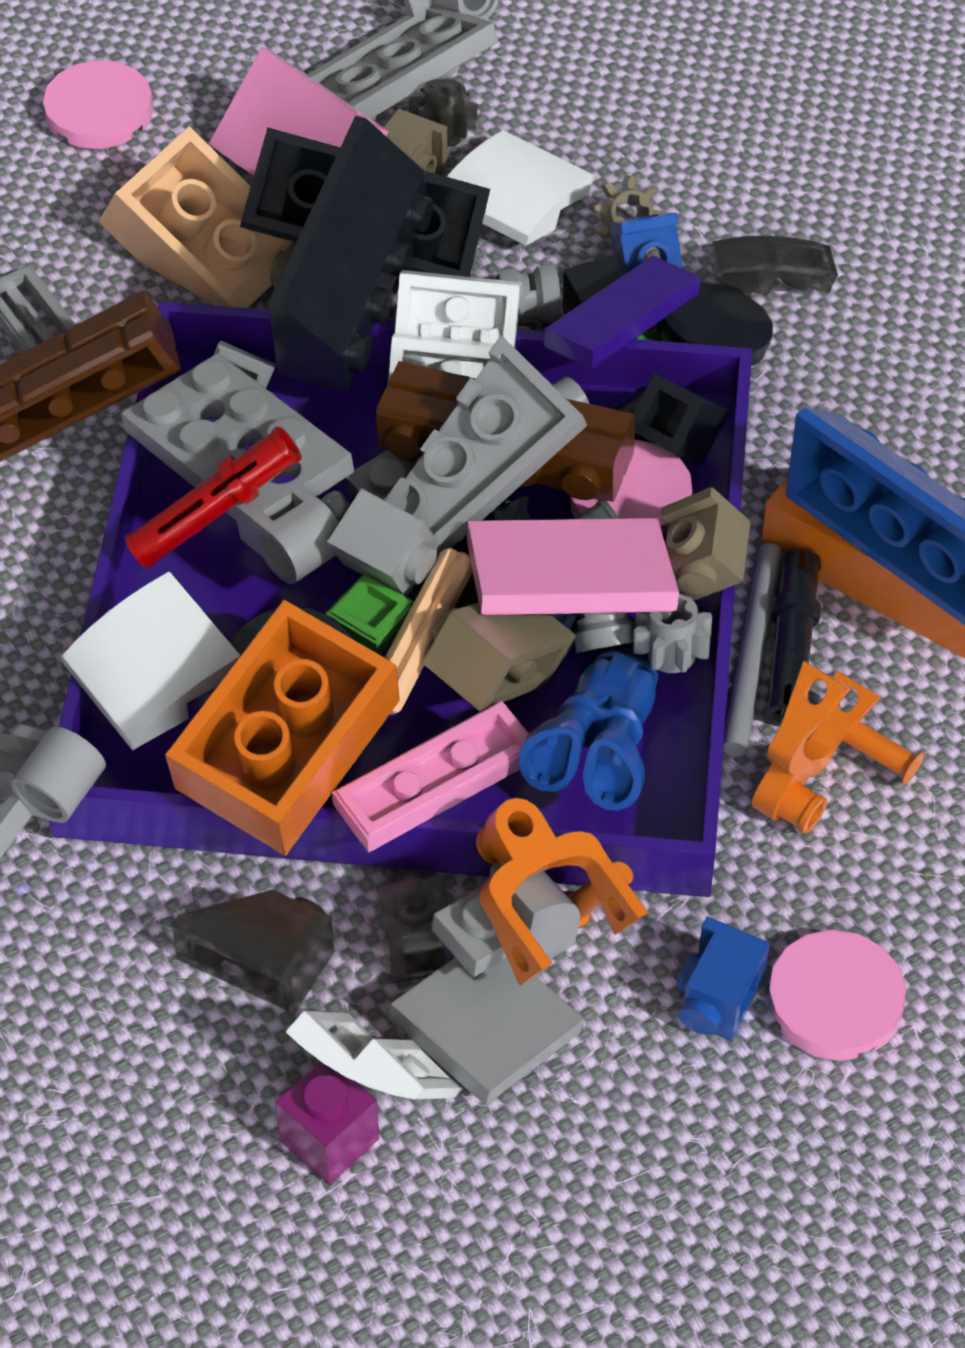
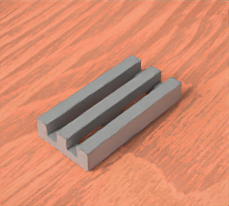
(44, 298)

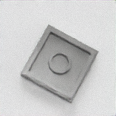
(485, 1025)

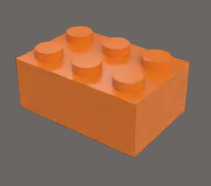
(284, 727)

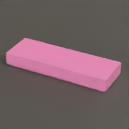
(431, 777)

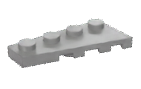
(488, 446)

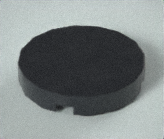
(720, 319)

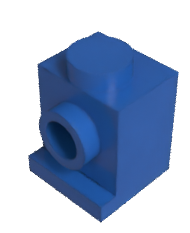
(636, 235)
(721, 979)

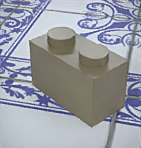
(496, 654)

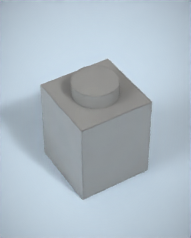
(384, 543)

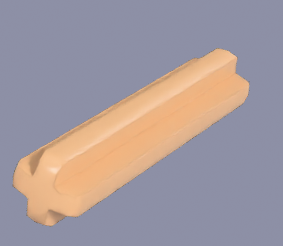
(435, 598)

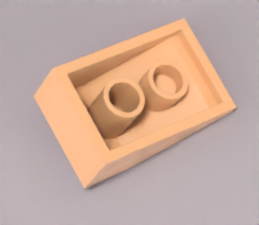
(185, 224)

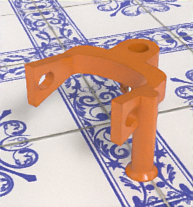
(798, 758)
(525, 846)

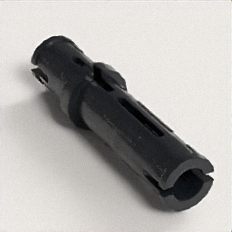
(795, 615)

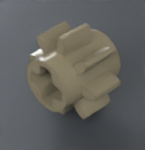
(628, 194)

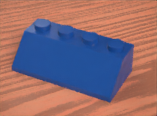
(880, 505)

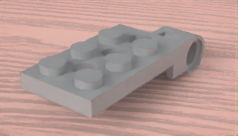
(409, 53)
(286, 519)
(43, 777)

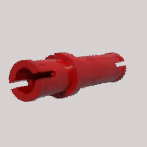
(232, 483)

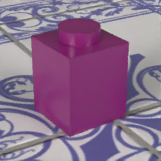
(327, 1121)

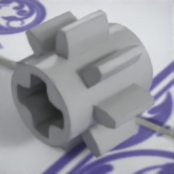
(673, 637)

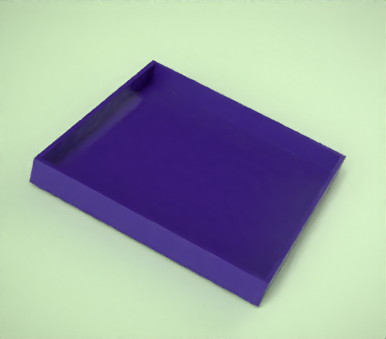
(662, 836)

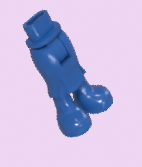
(605, 717)

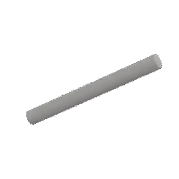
(752, 651)

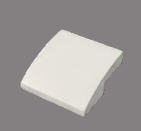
(524, 185)
(452, 321)
(150, 660)
(380, 1064)

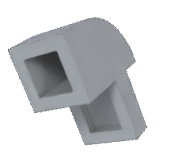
(537, 901)

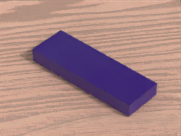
(621, 312)

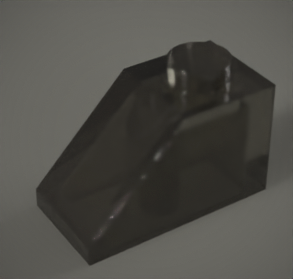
(259, 945)

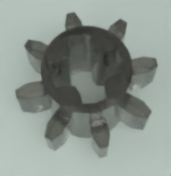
(446, 104)

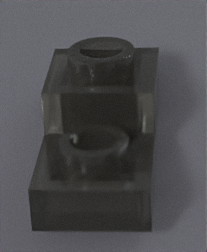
(757, 261)

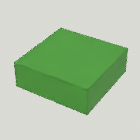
(371, 613)

